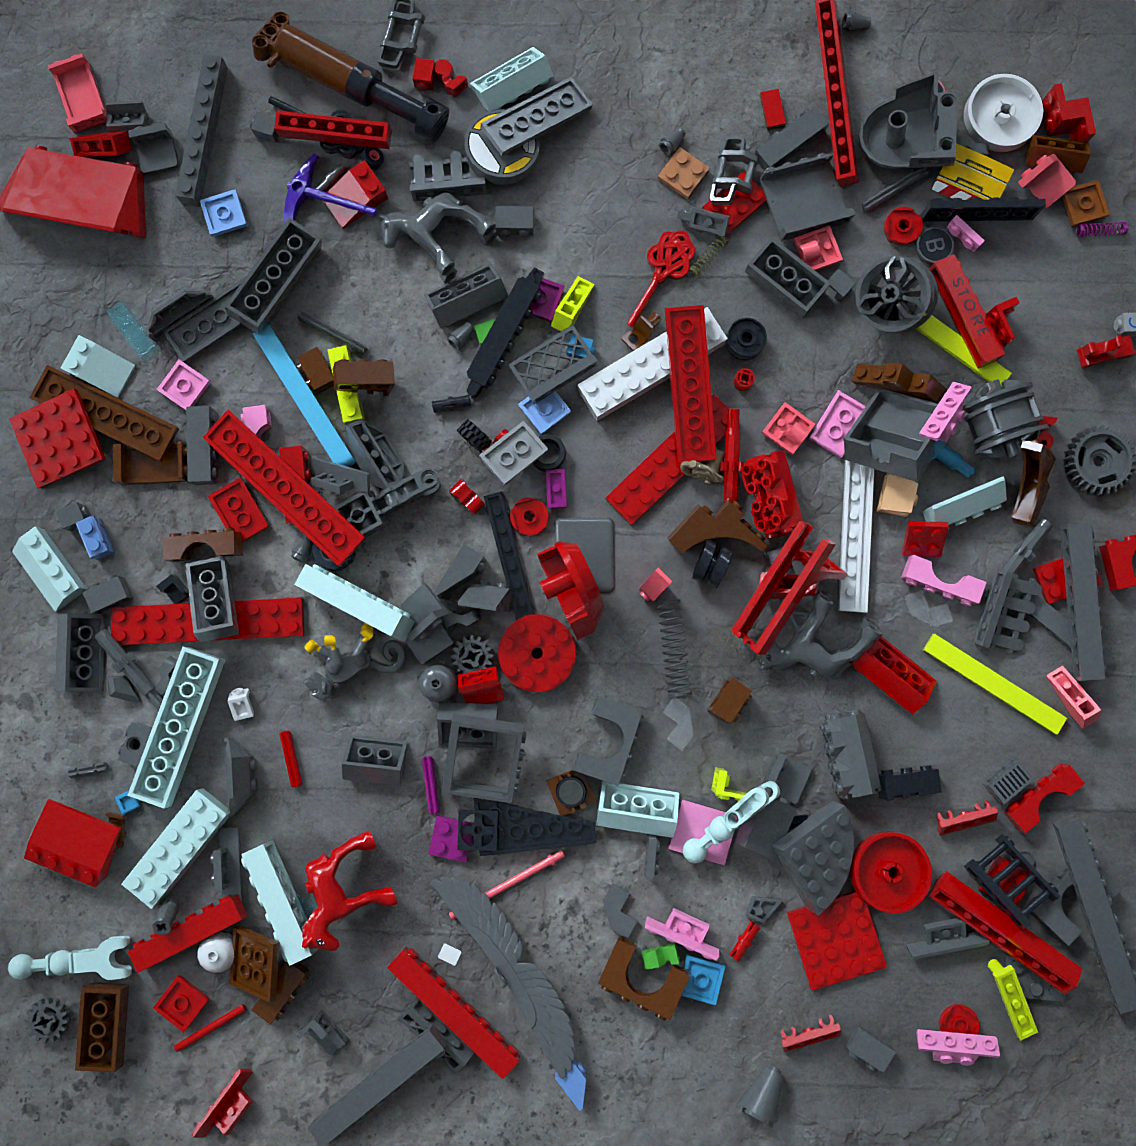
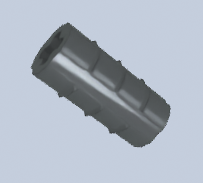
(166, 915)

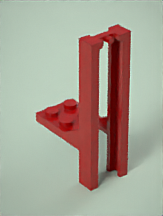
(816, 568)

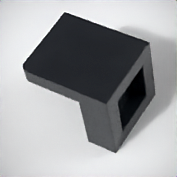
(174, 588)

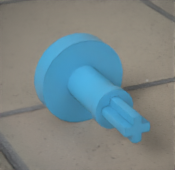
(952, 459)

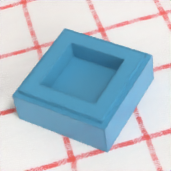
(127, 803)

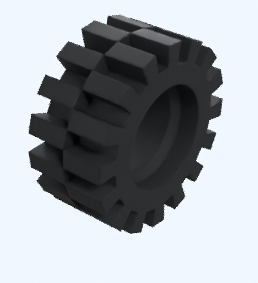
(474, 435)

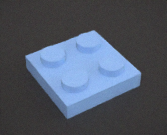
(223, 213)
(545, 412)

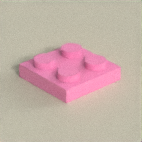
(183, 385)

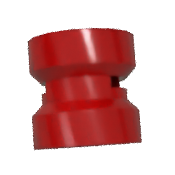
(744, 383)

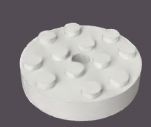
(1019, 103)

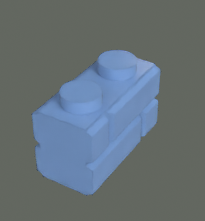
(95, 537)

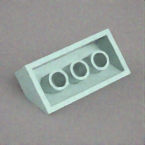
(512, 79)
(968, 503)
(48, 568)
(638, 809)

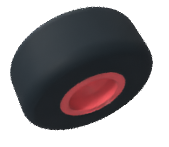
(377, 153)

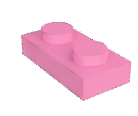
(966, 234)

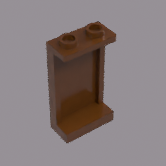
(138, 468)

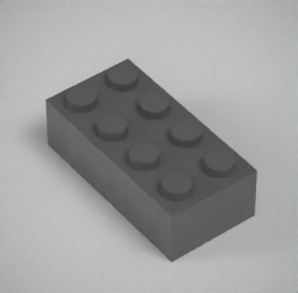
(787, 277)
(212, 599)

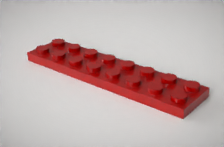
(690, 383)
(658, 472)

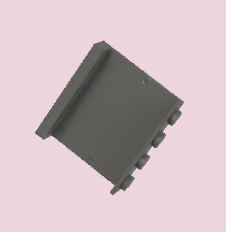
(804, 196)

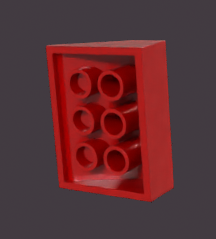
(72, 843)

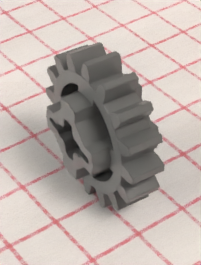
(468, 647)
(46, 1010)

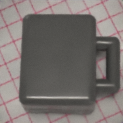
(596, 543)

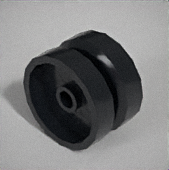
(713, 564)

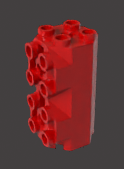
(775, 503)

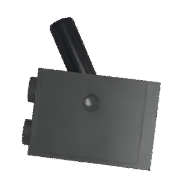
(769, 826)

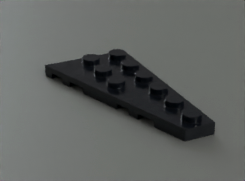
(532, 829)

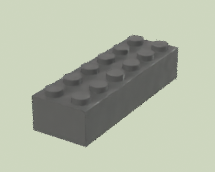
(273, 276)

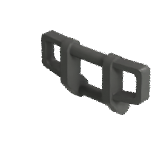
(412, 19)
(733, 184)

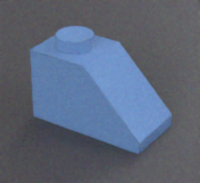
(574, 1083)

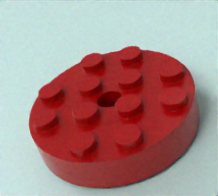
(532, 672)
(910, 877)

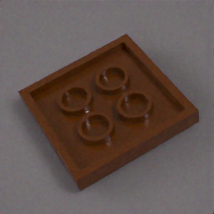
(255, 963)

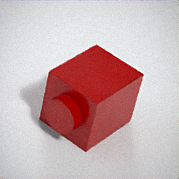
(424, 74)

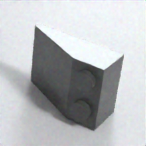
(462, 569)
(488, 597)

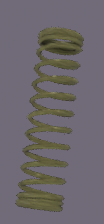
(696, 271)

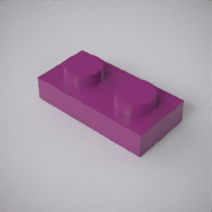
(556, 488)

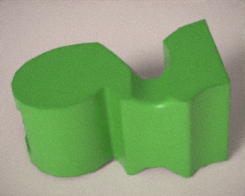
(659, 956)

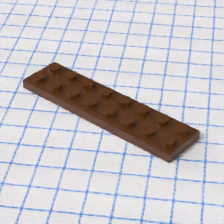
(111, 414)

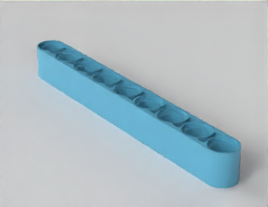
(304, 397)

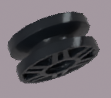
(748, 327)

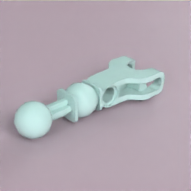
(724, 826)
(78, 961)

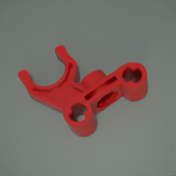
(1101, 352)

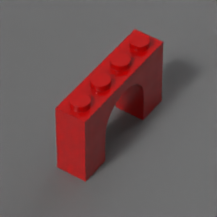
(1118, 562)

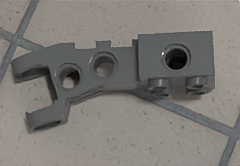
(369, 511)

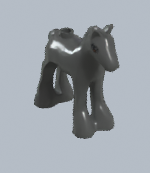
(429, 222)
(810, 651)

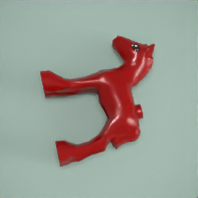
(331, 897)

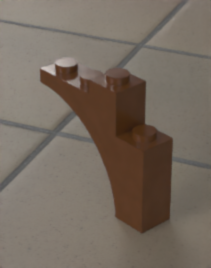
(900, 380)
(1034, 484)
(726, 522)

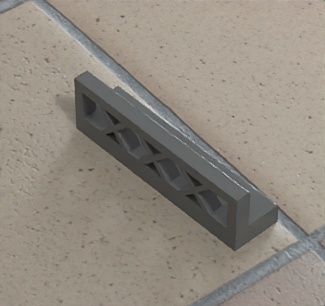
(423, 1018)

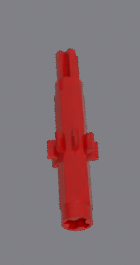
(732, 457)

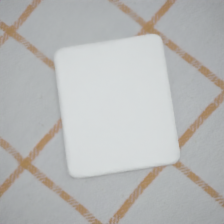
(449, 954)

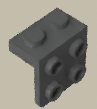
(154, 147)
(425, 611)

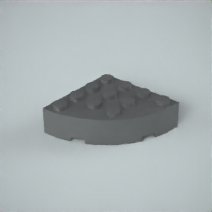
(819, 855)

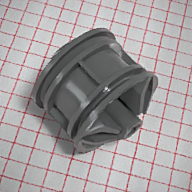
(896, 294)
(1003, 418)

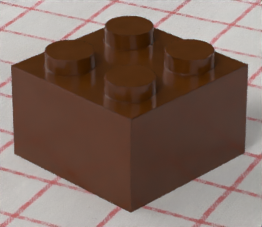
(730, 700)

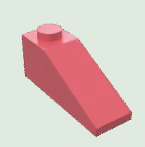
(654, 585)
(1074, 697)

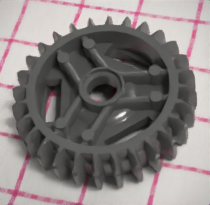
(1094, 446)

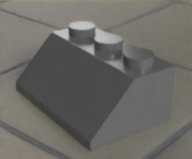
(467, 736)
(374, 760)

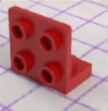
(997, 319)
(481, 686)

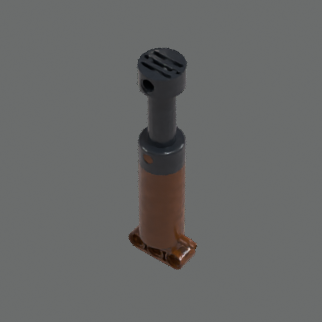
(343, 74)

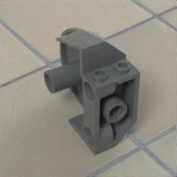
(912, 127)

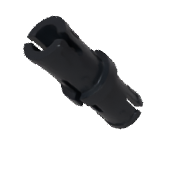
(451, 403)

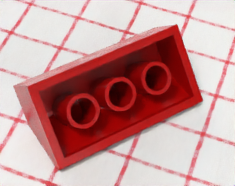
(896, 675)

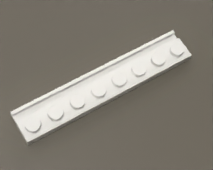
(856, 537)

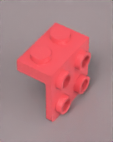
(1048, 179)

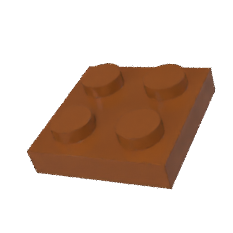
(1085, 203)

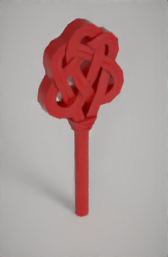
(673, 244)

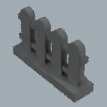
(456, 184)
(996, 607)

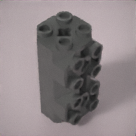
(851, 754)

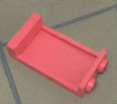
(79, 93)

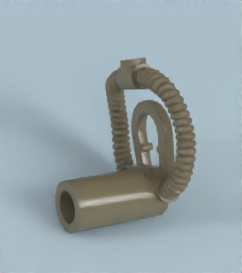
(710, 472)

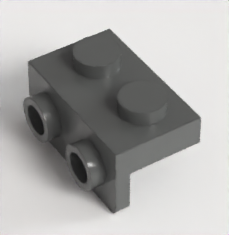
(125, 115)

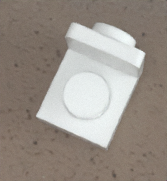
(240, 704)

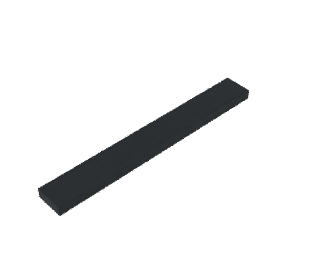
(508, 554)

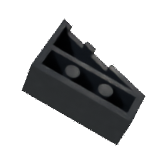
(909, 782)

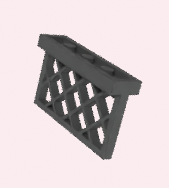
(558, 380)

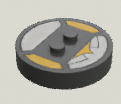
(487, 161)

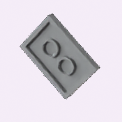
(513, 453)

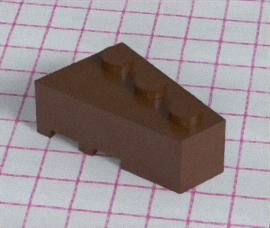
(364, 376)

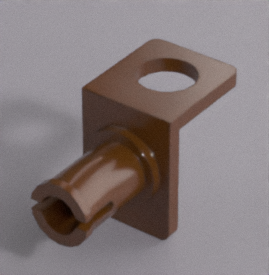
(642, 330)

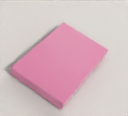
(836, 423)

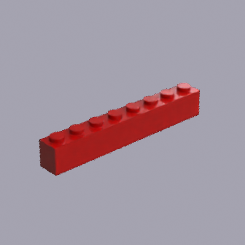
(1003, 932)
(454, 1012)

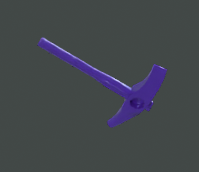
(301, 188)

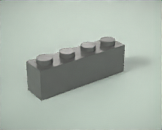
(791, 139)
(200, 454)

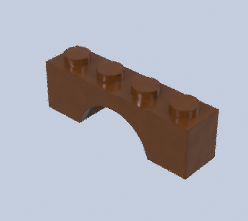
(181, 548)

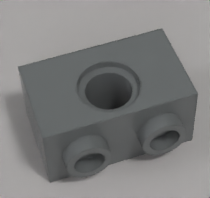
(127, 751)

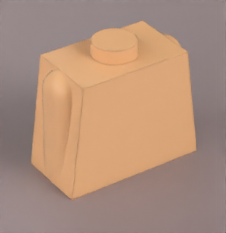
(897, 496)

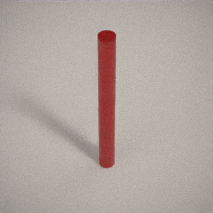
(209, 1028)

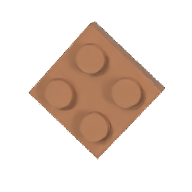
(683, 173)

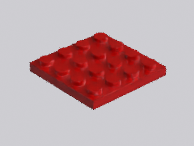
(57, 438)
(837, 942)

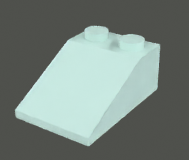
(98, 366)

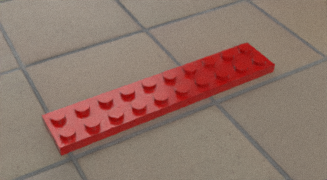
(284, 488)
(174, 621)

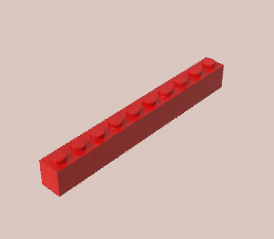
(836, 92)

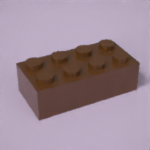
(102, 1027)

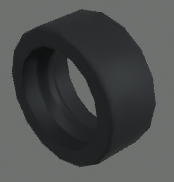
(560, 460)

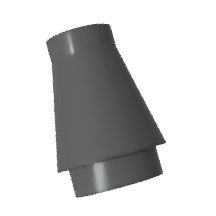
(855, 21)
(671, 141)
(460, 336)
(302, 550)

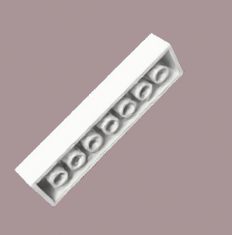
(638, 372)

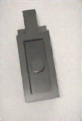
(705, 220)

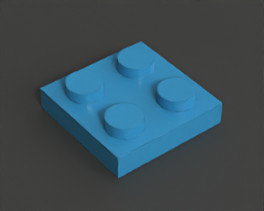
(704, 979)

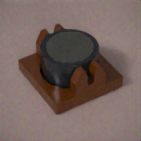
(571, 792)

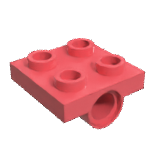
(818, 248)
(788, 428)

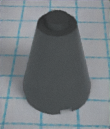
(763, 1096)

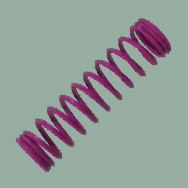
(1121, 229)

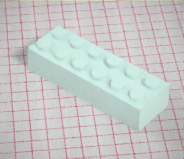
(355, 601)
(176, 848)
(277, 896)

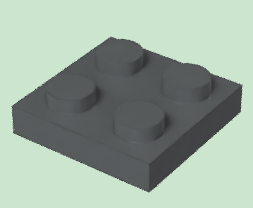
(651, 864)

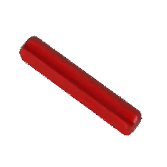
(290, 758)

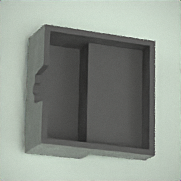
(889, 437)

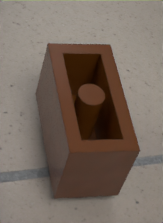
(316, 369)

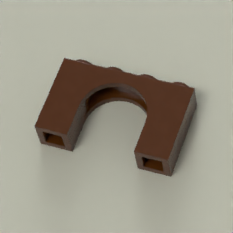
(616, 979)

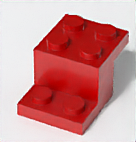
(1068, 116)

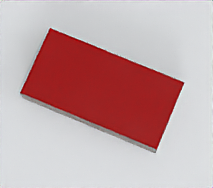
(772, 109)

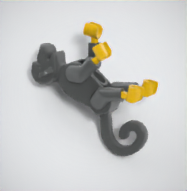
(343, 666)

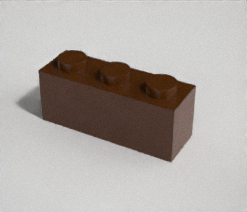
(1071, 153)
(288, 980)

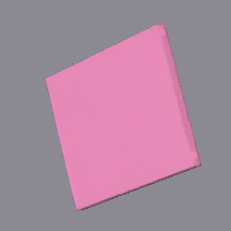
(691, 824)

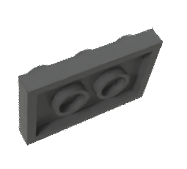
(1032, 984)

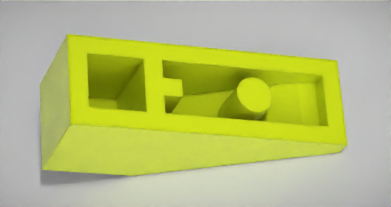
(572, 304)

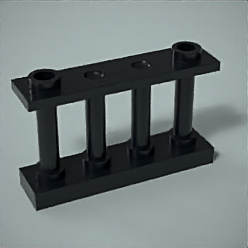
(1006, 900)

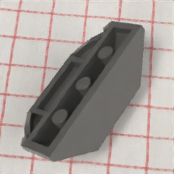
(173, 309)
(375, 454)
(239, 776)

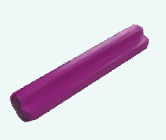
(430, 785)

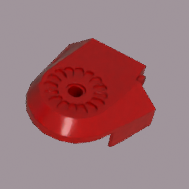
(573, 585)

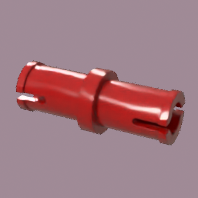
(744, 941)

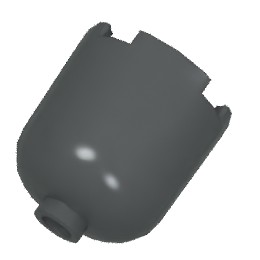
(445, 690)

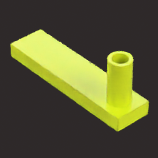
(1013, 999)

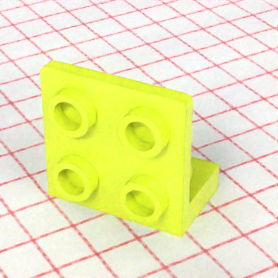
(721, 781)

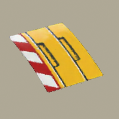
(972, 176)

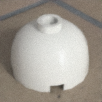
(216, 952)

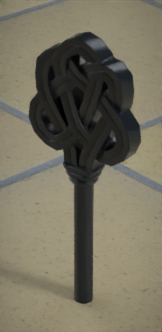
(345, 151)

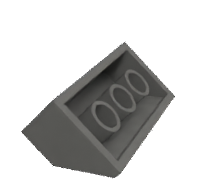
(466, 295)
(79, 653)

